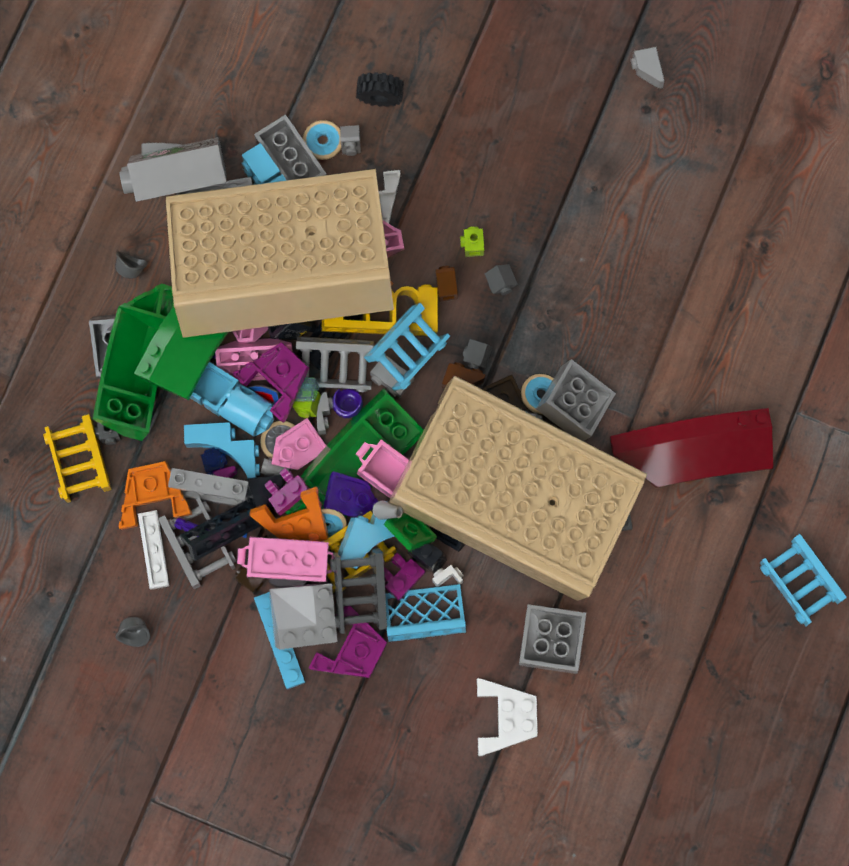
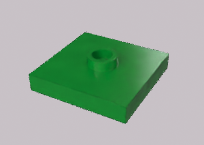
(410, 531)

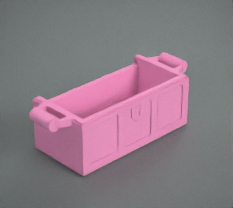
(382, 466)
(286, 559)

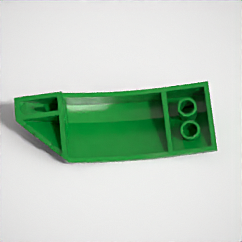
(177, 361)
(123, 398)
(378, 420)

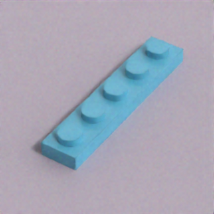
(285, 658)

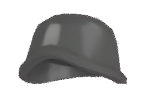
(129, 266)
(133, 632)

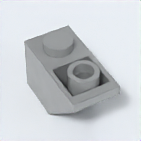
(350, 140)

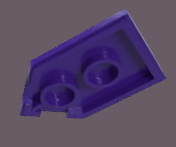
(349, 495)

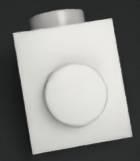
(443, 575)

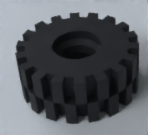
(380, 89)

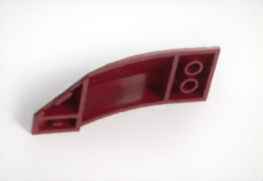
(699, 447)

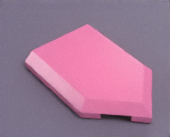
(297, 446)

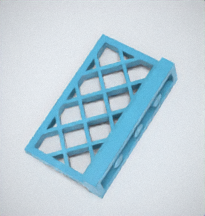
(428, 628)

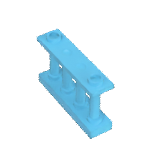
(390, 341)
(812, 563)

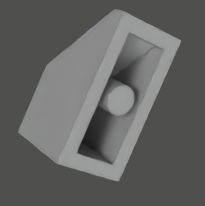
(648, 66)

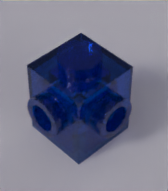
(213, 460)

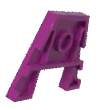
(280, 369)
(358, 654)

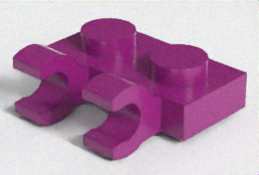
(288, 495)
(405, 579)

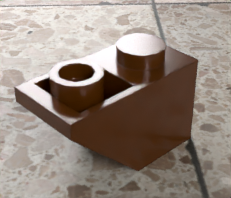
(446, 283)
(472, 376)

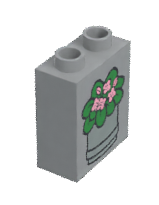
(174, 170)

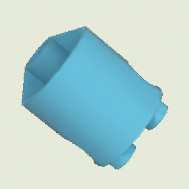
(247, 410)

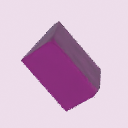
(228, 472)

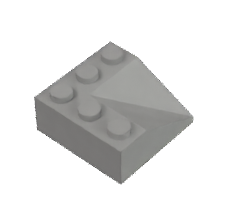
(575, 401)
(303, 615)
(552, 639)

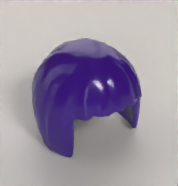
(347, 403)

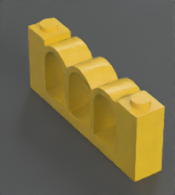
(425, 295)

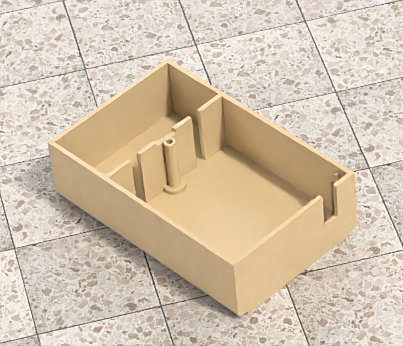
(278, 253)
(518, 489)

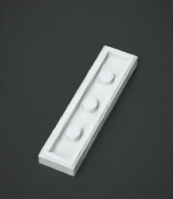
(153, 549)

